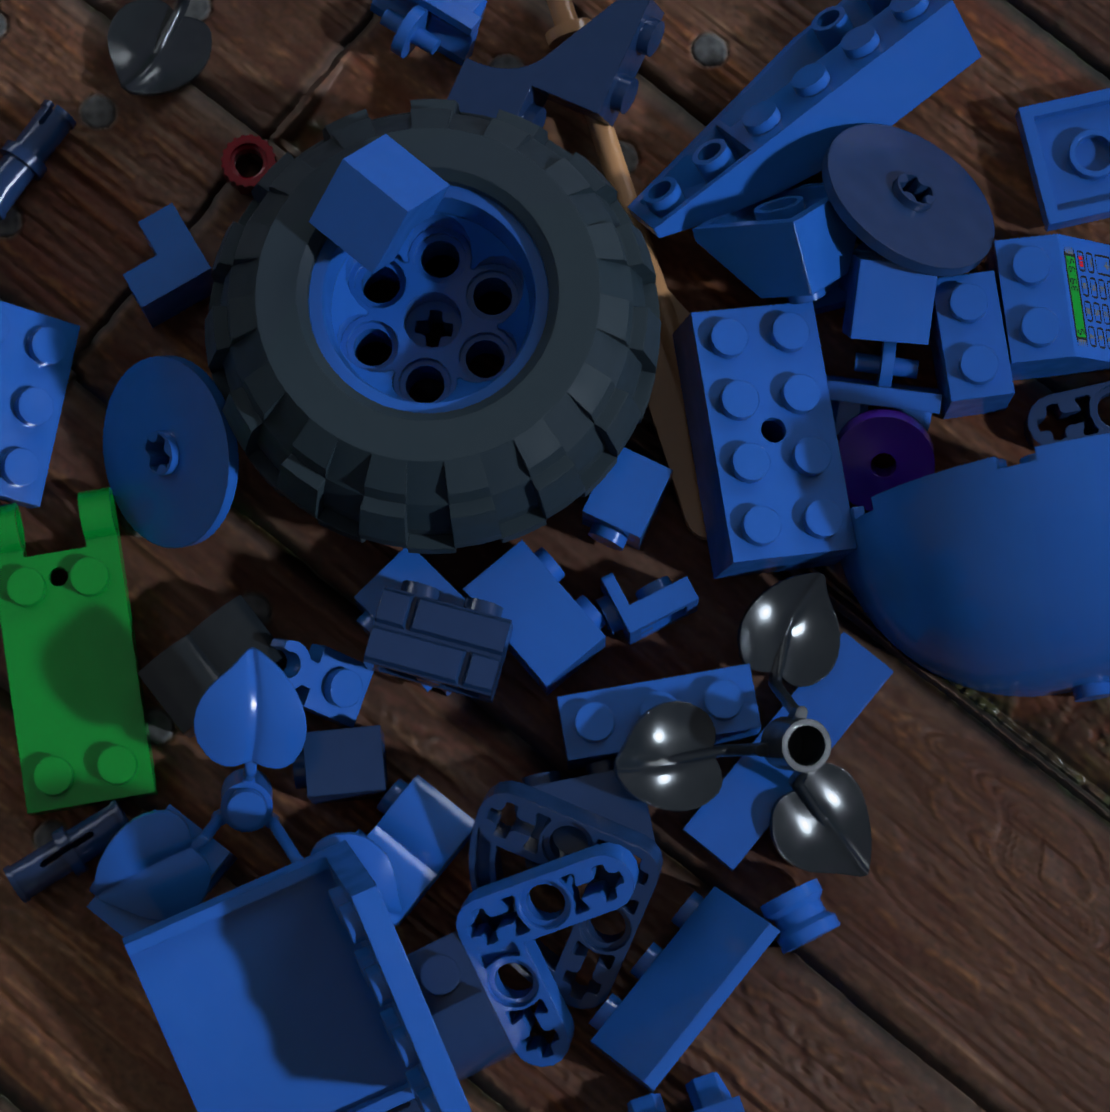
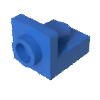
(657, 606)

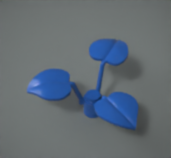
(240, 719)

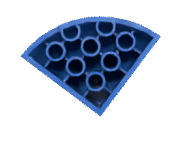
(996, 571)

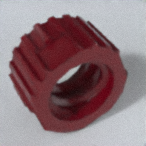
(240, 147)

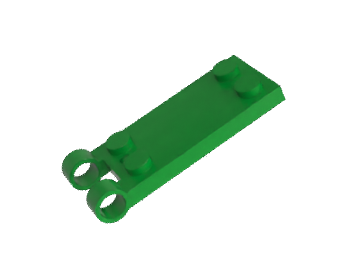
(74, 666)

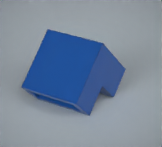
(377, 202)
(175, 275)
(886, 300)

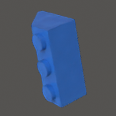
(681, 986)

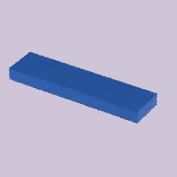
(742, 808)

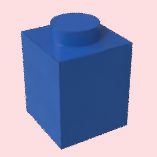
(626, 501)

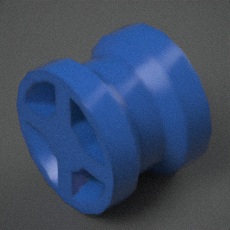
(800, 916)

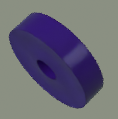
(877, 433)

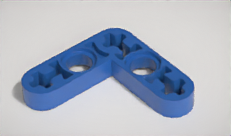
(516, 941)

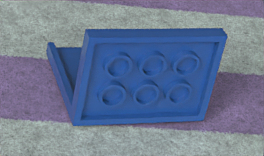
(295, 997)

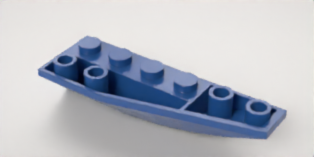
(840, 72)

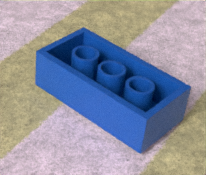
(774, 498)

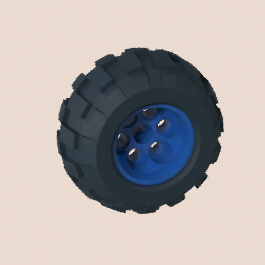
(491, 449)

